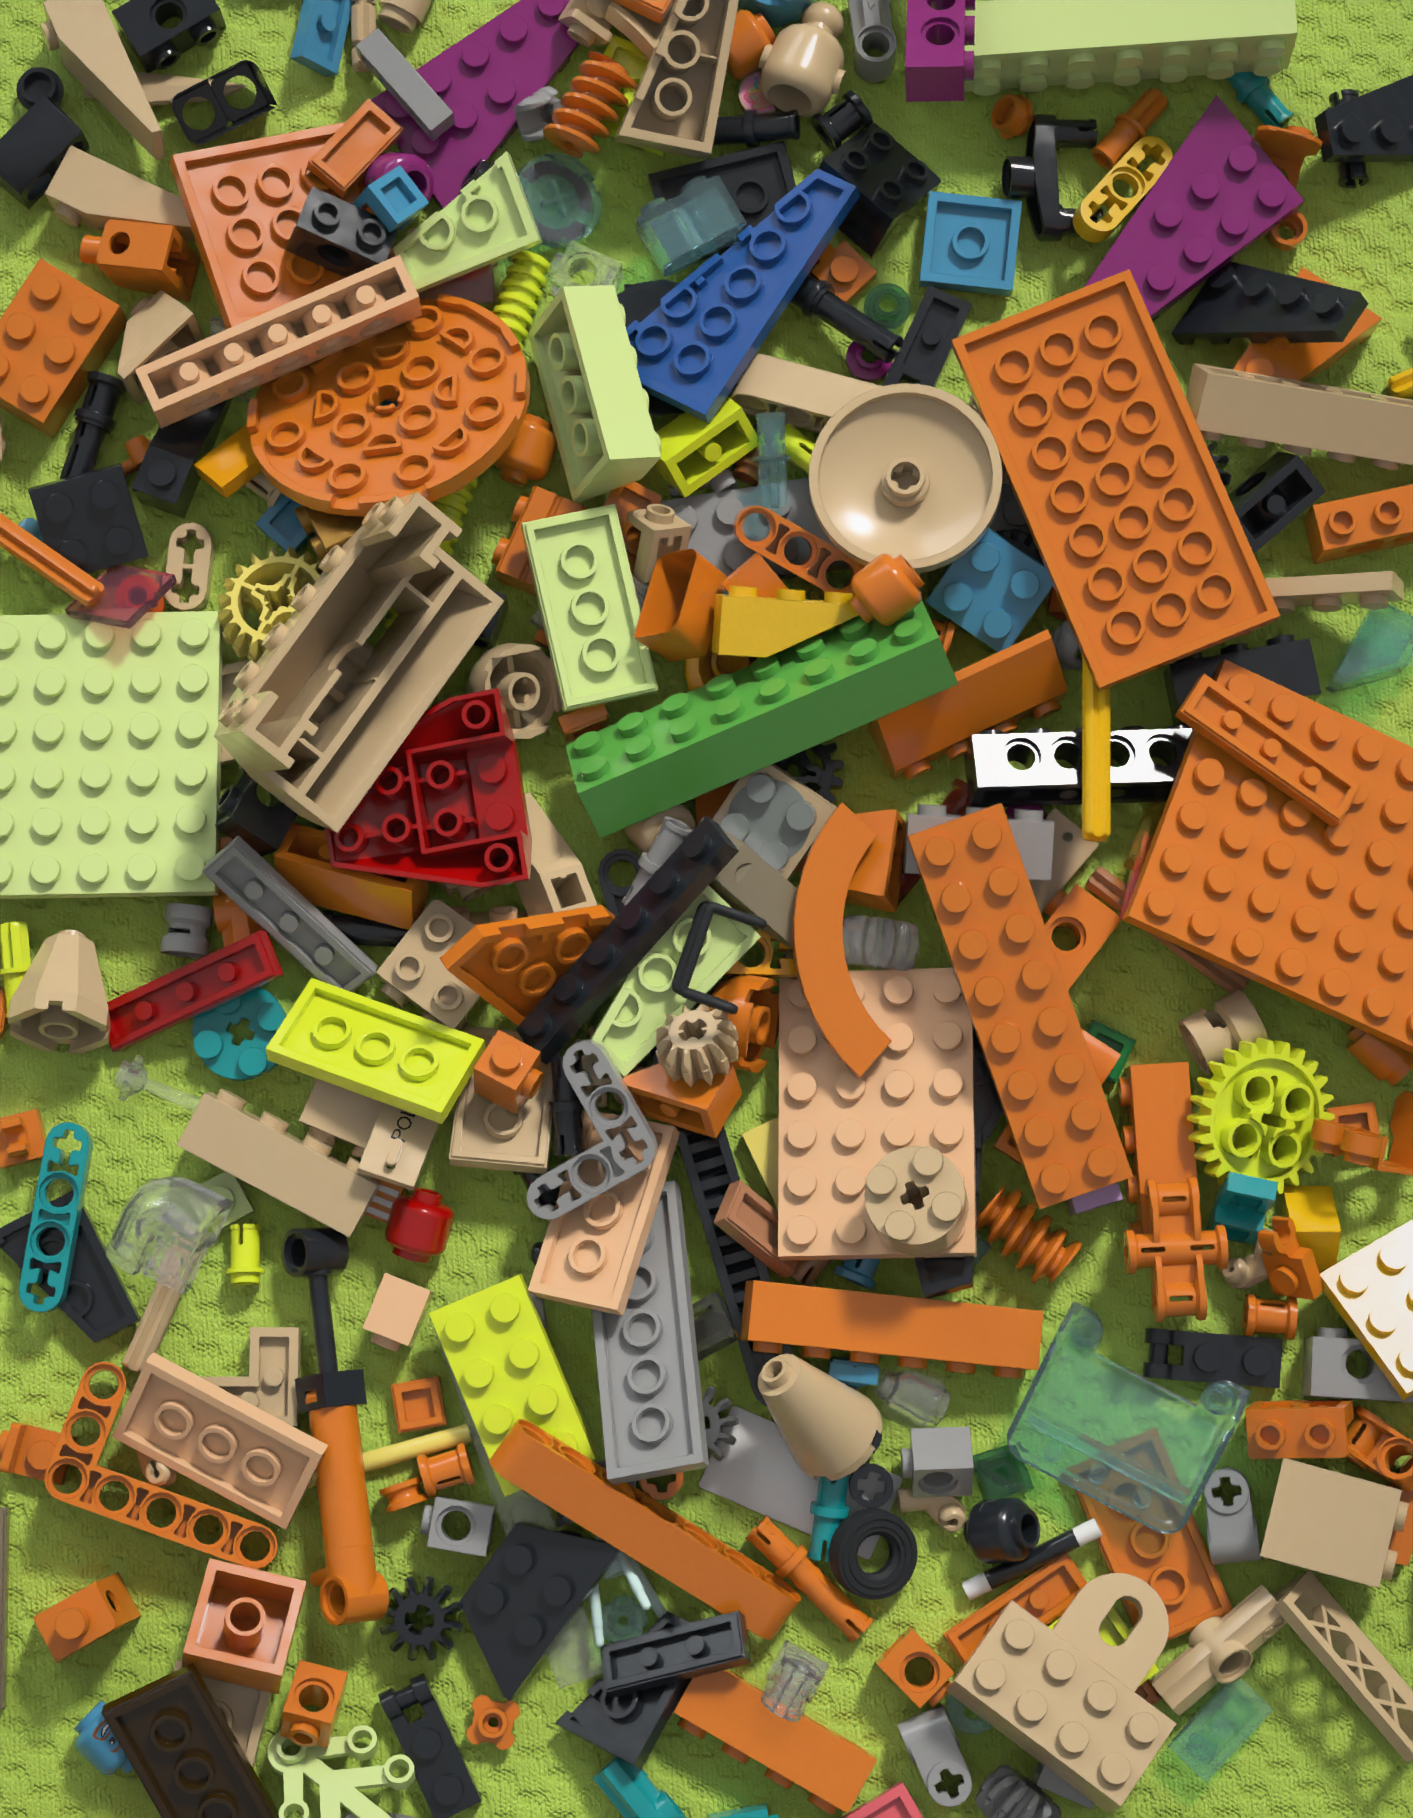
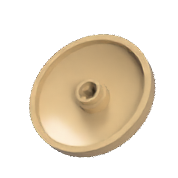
(905, 476)

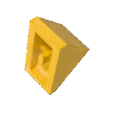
(1315, 1221)

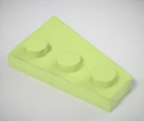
(473, 230)

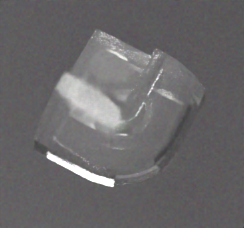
(167, 1230)

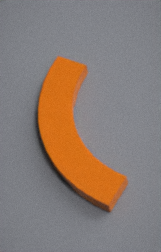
(819, 941)

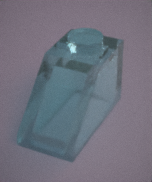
(1377, 650)

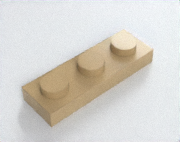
(1328, 592)

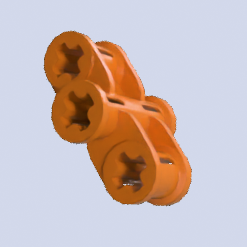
(1173, 1230)

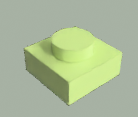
(231, 1188)

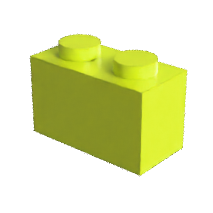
(701, 450)

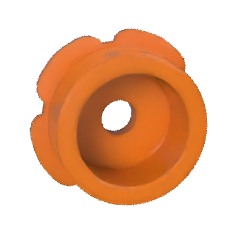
(1012, 115)

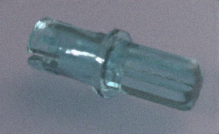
(772, 459)

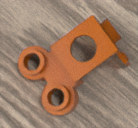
(1287, 151)
(1369, 1147)

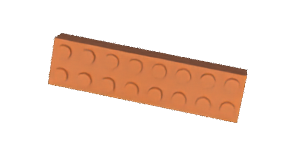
(1019, 1006)

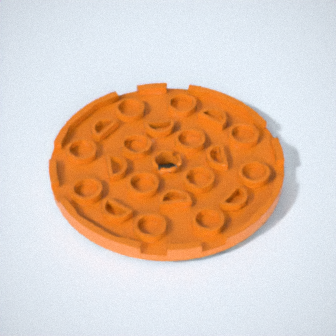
(457, 411)

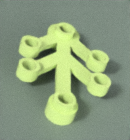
(336, 1786)

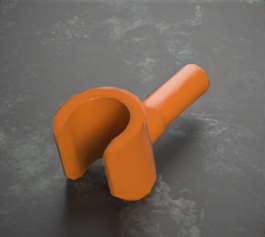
(136, 450)

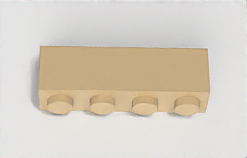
(278, 1162)

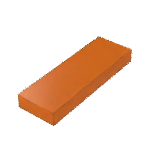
(1041, 1593)

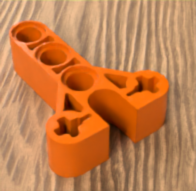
(773, 544)

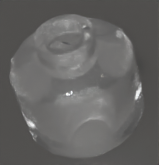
(912, 1396)

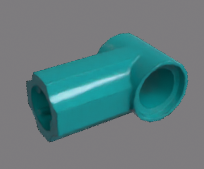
(634, 1792)

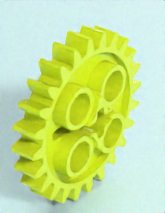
(1260, 1114)

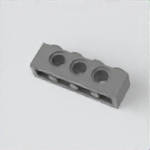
(1327, 1374)

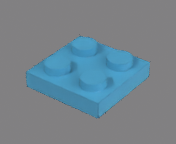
(970, 243)
(992, 590)

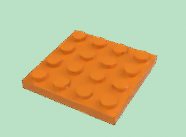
(243, 213)

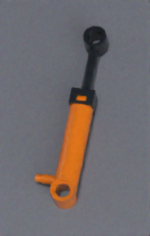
(349, 1582)

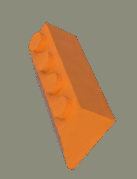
(988, 697)

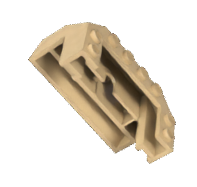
(329, 671)

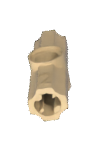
(1219, 1650)

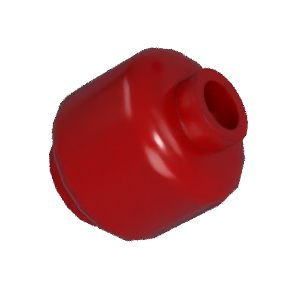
(419, 1225)

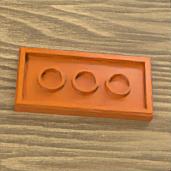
(1171, 1563)

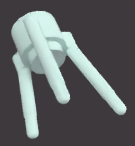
(639, 1584)

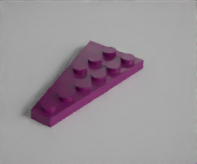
(481, 85)
(1200, 212)

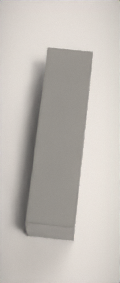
(405, 84)

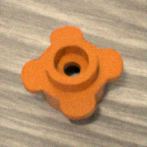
(481, 1731)

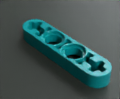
(48, 1216)

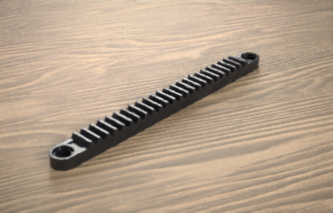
(709, 1172)

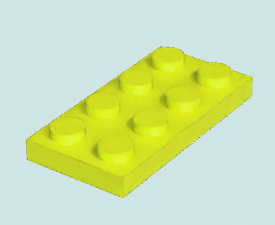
(376, 1050)
(508, 1368)

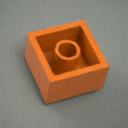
(244, 1625)

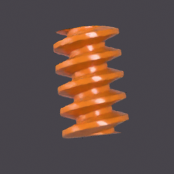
(589, 105)
(1026, 1235)

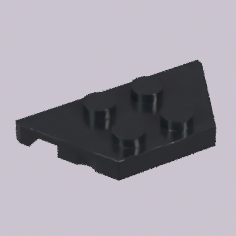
(531, 1596)

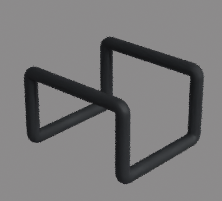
(693, 948)

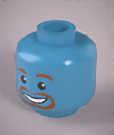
(99, 1744)

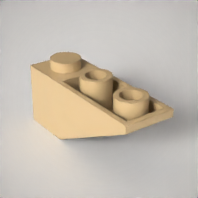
(556, 873)

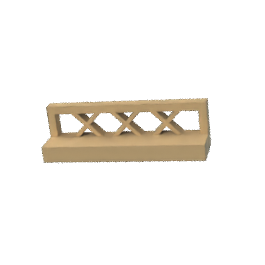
(1350, 1658)

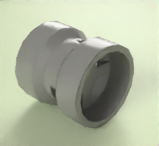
(183, 920)

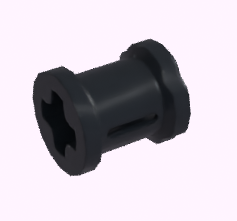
(841, 120)

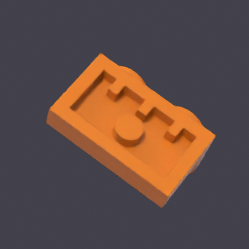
(1298, 1428)

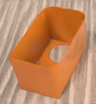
(680, 606)

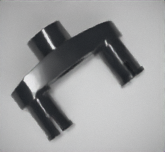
(1036, 175)

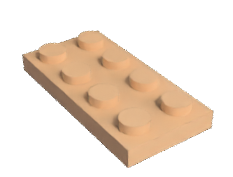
(598, 1246)
(219, 1440)

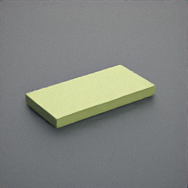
(588, 607)

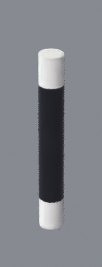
(1040, 1555)

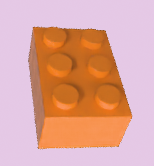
(50, 343)

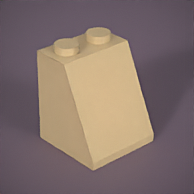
(1333, 1523)

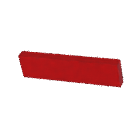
(192, 990)

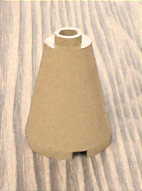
(819, 1417)

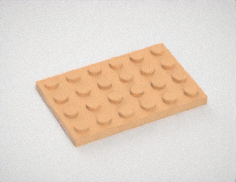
(843, 1125)

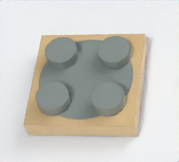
(774, 817)

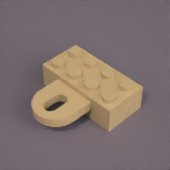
(1070, 1692)

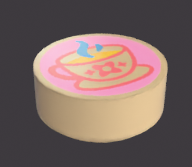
(751, 97)

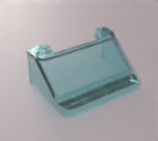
(1119, 1431)

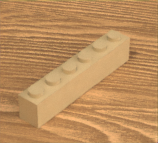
(1301, 416)

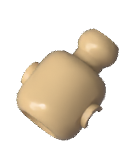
(805, 62)

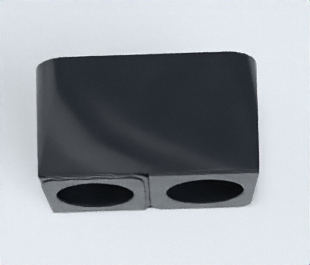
(223, 110)
(35, 150)

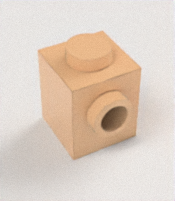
(397, 1312)

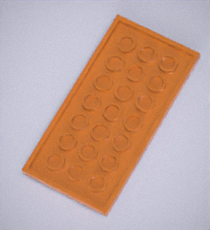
(1115, 480)

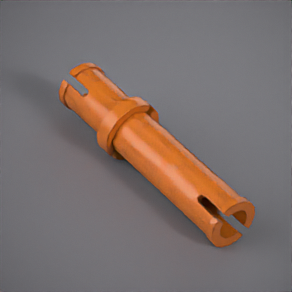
(808, 1578)

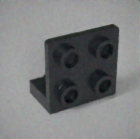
(887, 181)

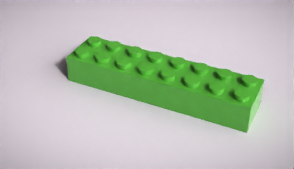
(756, 717)

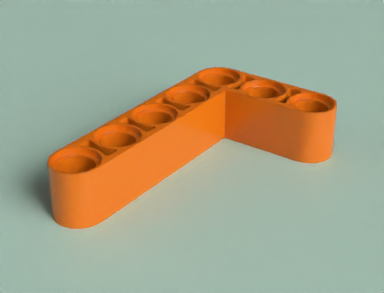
(140, 1493)

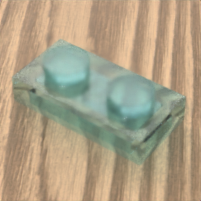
(1219, 1728)

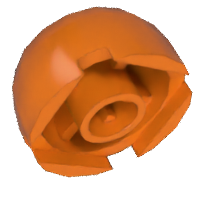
(756, 1017)

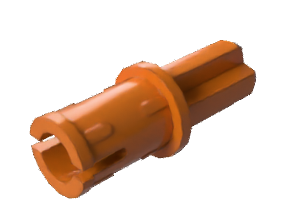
(1130, 128)

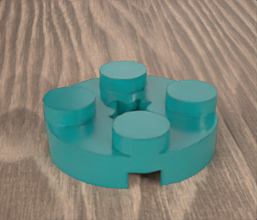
(215, 1042)

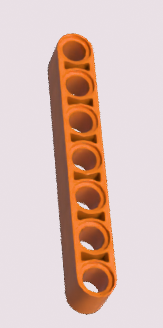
(644, 1529)

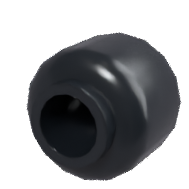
(1002, 1530)

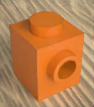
(508, 1072)

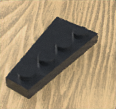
(1268, 305)

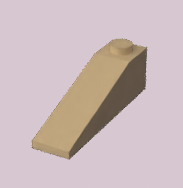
(99, 62)
(96, 191)

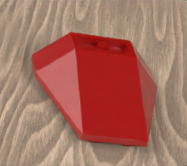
(445, 803)

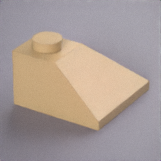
(154, 331)

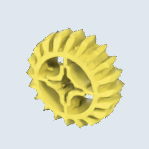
(268, 588)

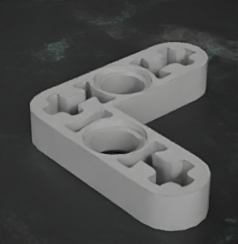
(609, 1150)

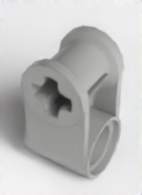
(1232, 1526)
(935, 1748)

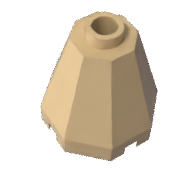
(62, 997)

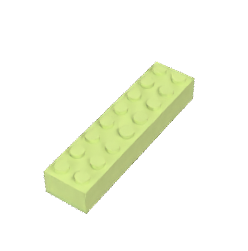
(1125, 41)

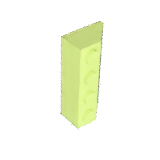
(594, 391)

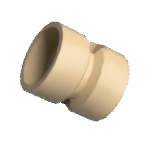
(1228, 1023)

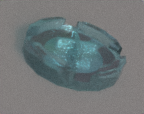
(560, 198)

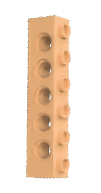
(279, 341)

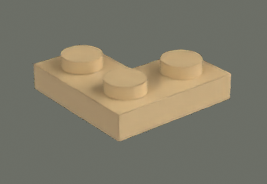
(272, 1373)

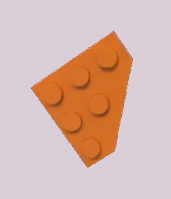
(523, 957)

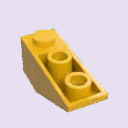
(769, 624)

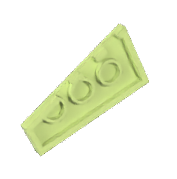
(647, 992)

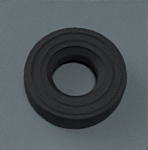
(845, 1546)

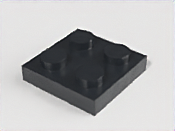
(90, 519)

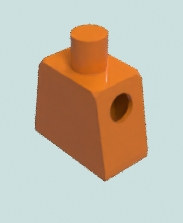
(144, 257)
(880, 869)
(86, 1617)

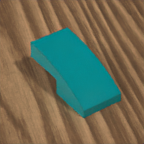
(1242, 1206)

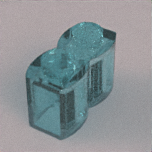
(689, 225)

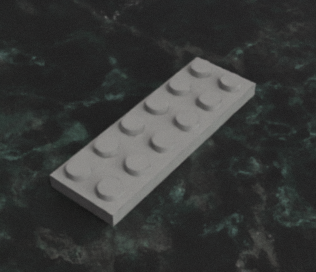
(651, 1361)

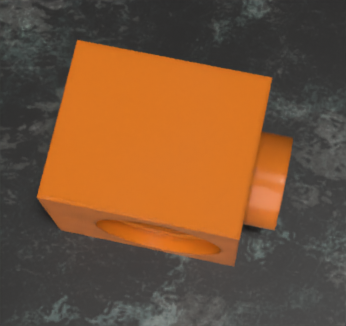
(900, 1653)
(313, 1686)

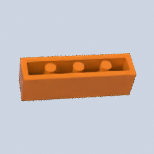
(1156, 1131)
(791, 1750)

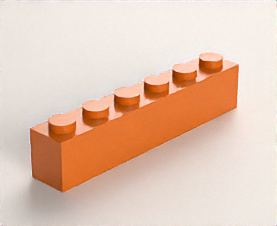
(891, 1326)

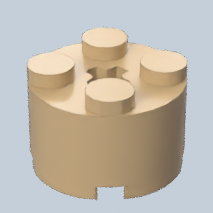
(889, 1206)

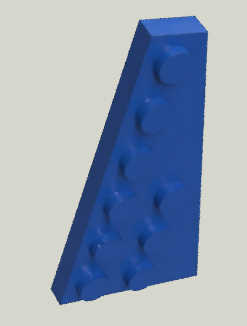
(725, 309)

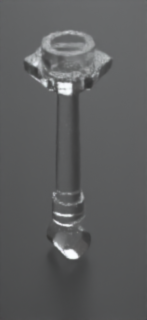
(134, 1078)

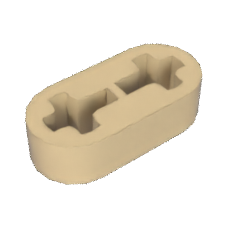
(200, 569)

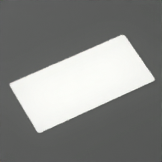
(766, 1479)

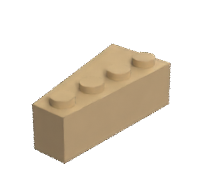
(683, 81)

